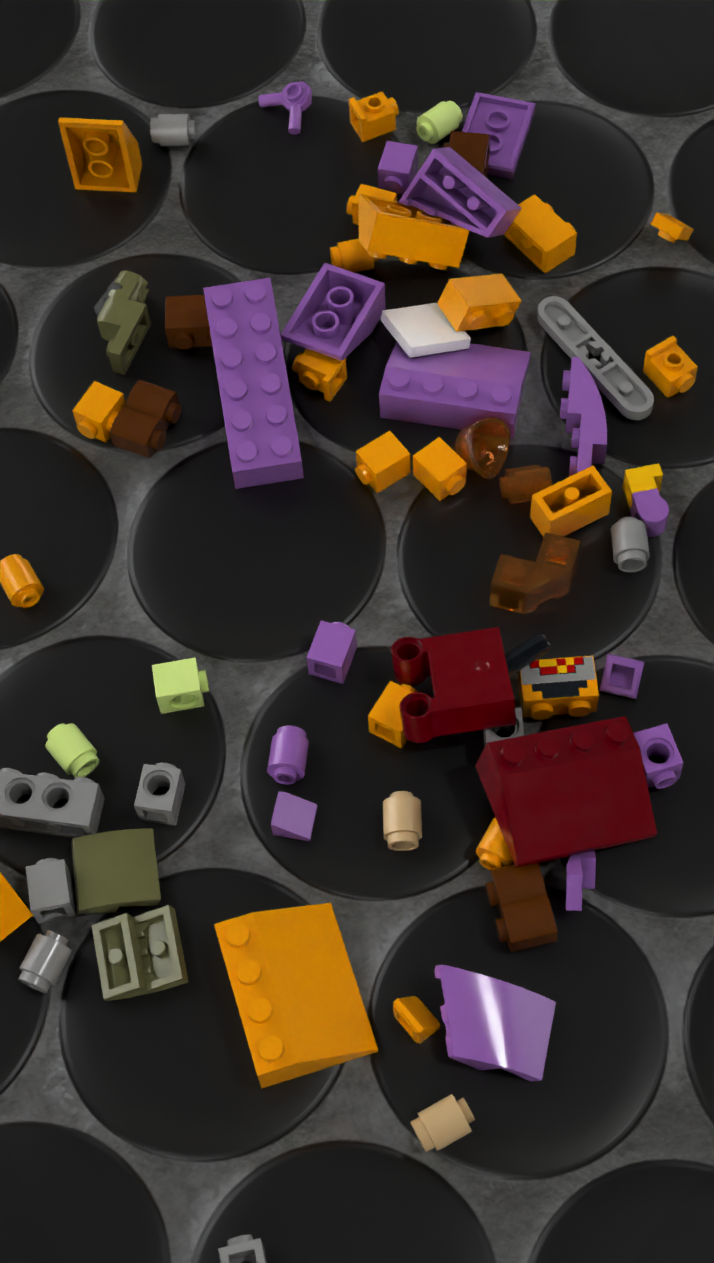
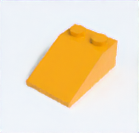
(101, 154)

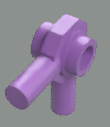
(295, 98)

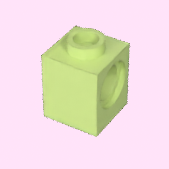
(179, 685)

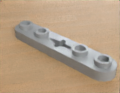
(579, 339)

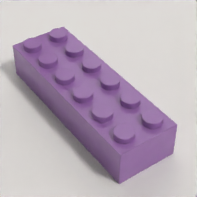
(253, 383)

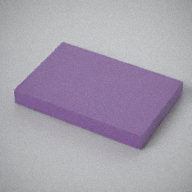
(507, 125)

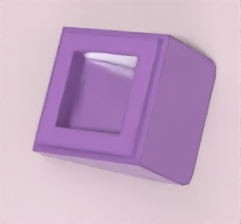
(622, 675)
(293, 817)

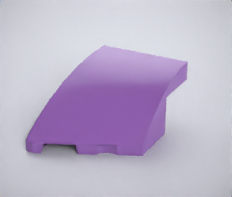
(495, 1023)

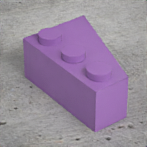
(461, 194)

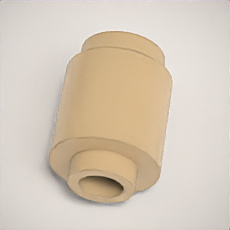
(402, 821)
(443, 1123)

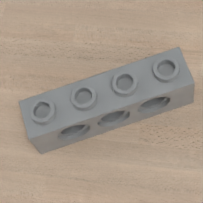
(37, 815)

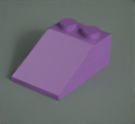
(336, 312)

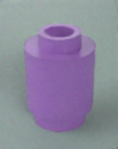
(288, 755)

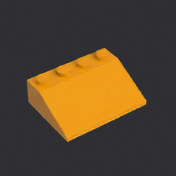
(294, 991)

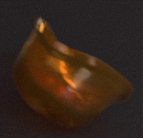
(484, 446)

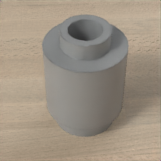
(173, 129)
(630, 544)
(44, 961)

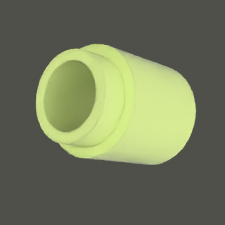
(439, 121)
(72, 750)

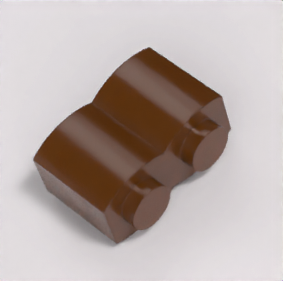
(145, 418)
(523, 907)

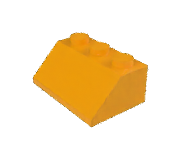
(409, 234)

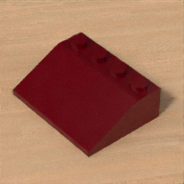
(568, 790)

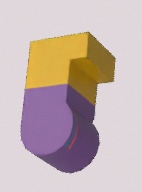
(642, 491)

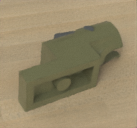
(123, 318)

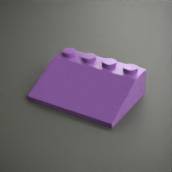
(455, 386)

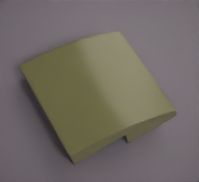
(115, 870)
(139, 954)

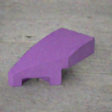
(579, 876)

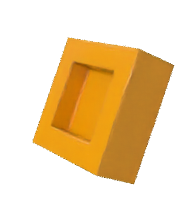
(671, 228)

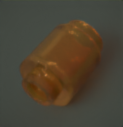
(523, 482)

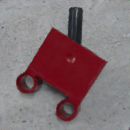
(467, 681)

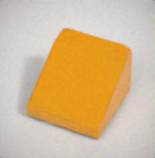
(415, 1018)

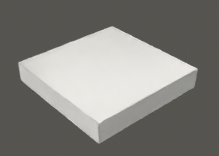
(424, 330)

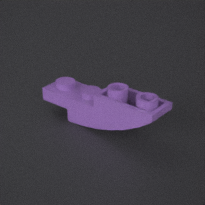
(583, 417)

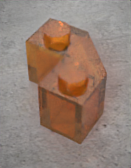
(524, 584)

